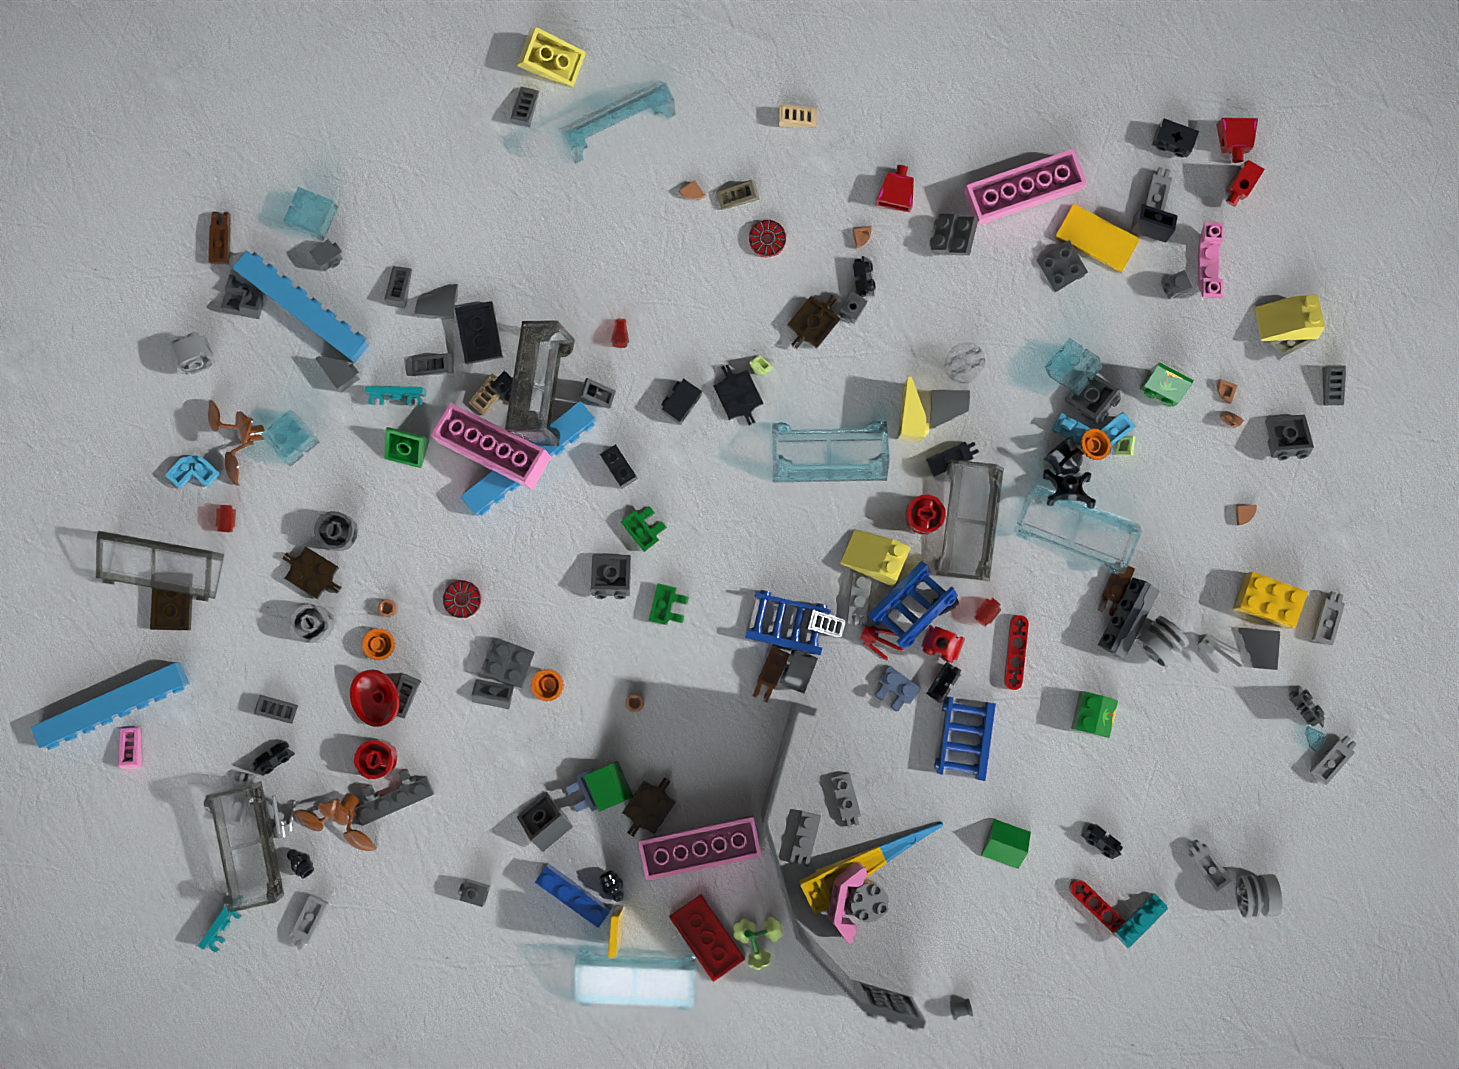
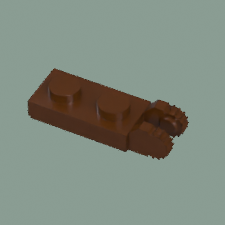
(219, 239)
(1115, 589)
(771, 671)

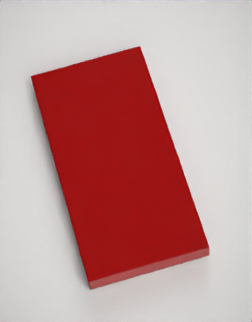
(707, 937)

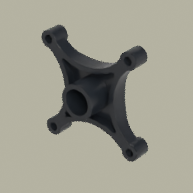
(1069, 488)

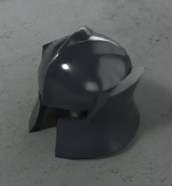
(1065, 458)

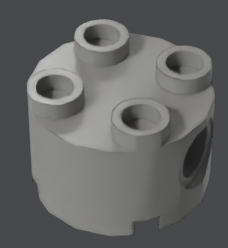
(191, 353)
(311, 623)
(867, 902)

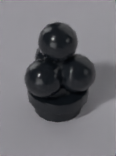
(300, 863)
(611, 884)

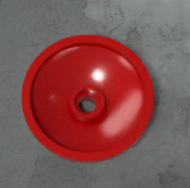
(374, 698)

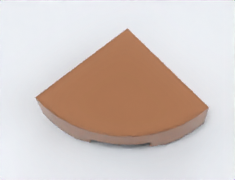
(692, 191)
(861, 235)
(1226, 390)
(1231, 419)
(1245, 513)

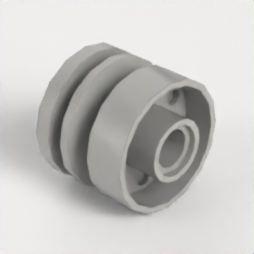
(1159, 644)
(1259, 895)

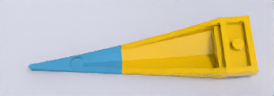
(820, 884)

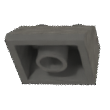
(544, 822)

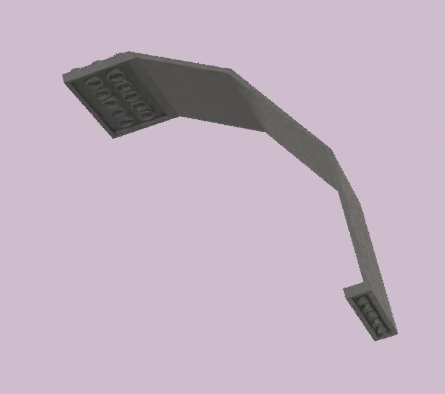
(869, 998)

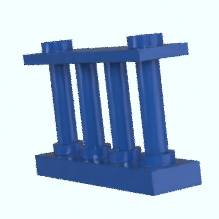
(907, 588)
(775, 636)
(980, 750)

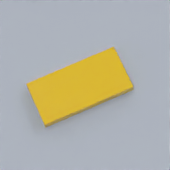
(1097, 238)
(615, 931)

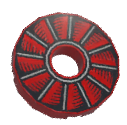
(767, 249)
(473, 599)

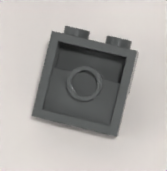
(953, 235)
(1095, 399)
(1289, 437)
(610, 576)
(508, 662)

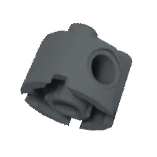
(336, 531)
(799, 671)

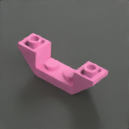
(1208, 260)
(852, 876)

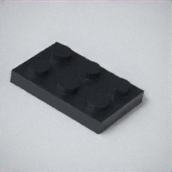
(479, 332)

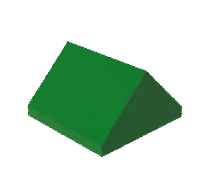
(405, 447)
(608, 786)
(1006, 844)

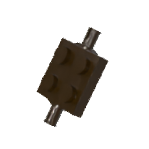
(813, 322)
(311, 573)
(649, 807)

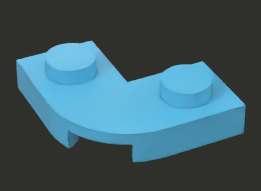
(190, 466)

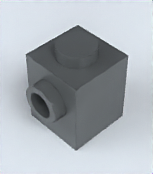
(327, 255)
(1176, 284)
(852, 308)
(474, 892)

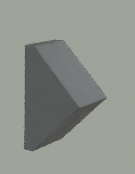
(597, 393)

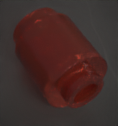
(225, 518)
(987, 611)

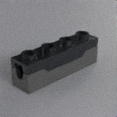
(1128, 617)

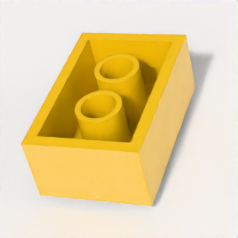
(1270, 600)

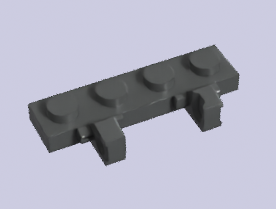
(379, 806)

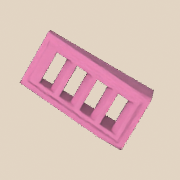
(136, 748)

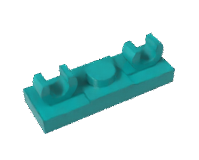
(395, 393)
(1141, 920)
(220, 924)

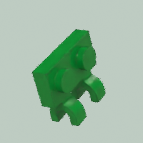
(640, 531)
(663, 604)

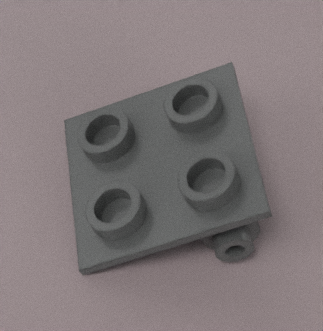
(1062, 266)
(1304, 698)

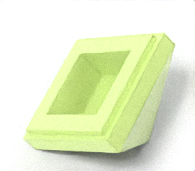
(760, 366)
(1125, 445)

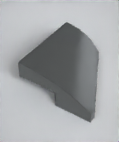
(241, 299)
(438, 303)
(948, 405)
(1262, 647)

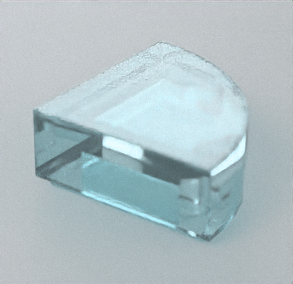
(1315, 738)

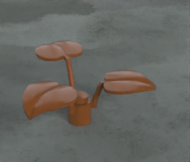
(246, 434)
(337, 812)

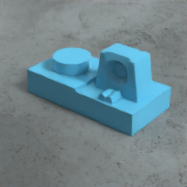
(1069, 427)
(1118, 427)

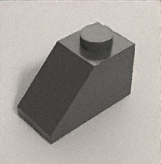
(339, 372)

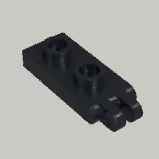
(939, 462)

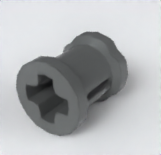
(961, 1009)

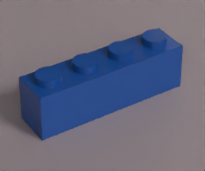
(573, 895)

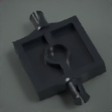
(738, 395)

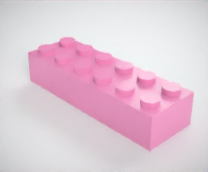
(1025, 187)
(491, 446)
(699, 847)

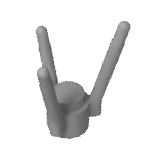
(1209, 644)
(280, 827)

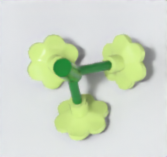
(745, 931)

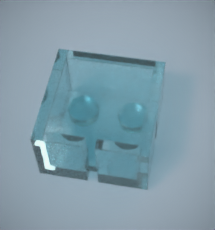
(311, 213)
(1071, 368)
(290, 436)

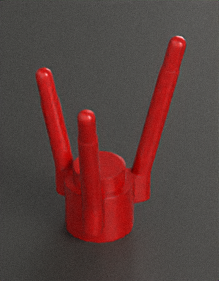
(870, 635)

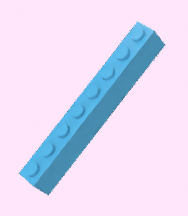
(300, 306)
(495, 486)
(110, 705)

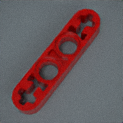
(1013, 652)
(1101, 907)

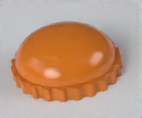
(1095, 444)
(378, 644)
(547, 685)

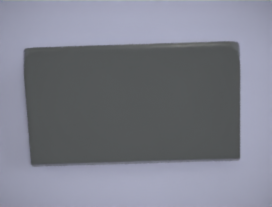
(492, 694)

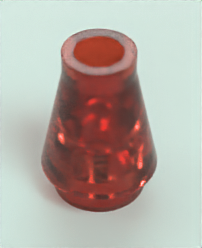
(620, 334)

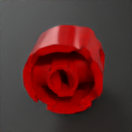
(925, 514)
(933, 637)
(375, 759)

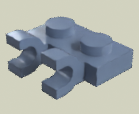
(899, 685)
(581, 784)

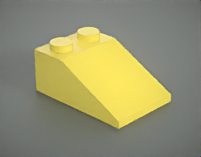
(551, 57)
(1290, 319)
(912, 416)
(875, 556)

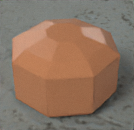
(387, 608)
(634, 702)

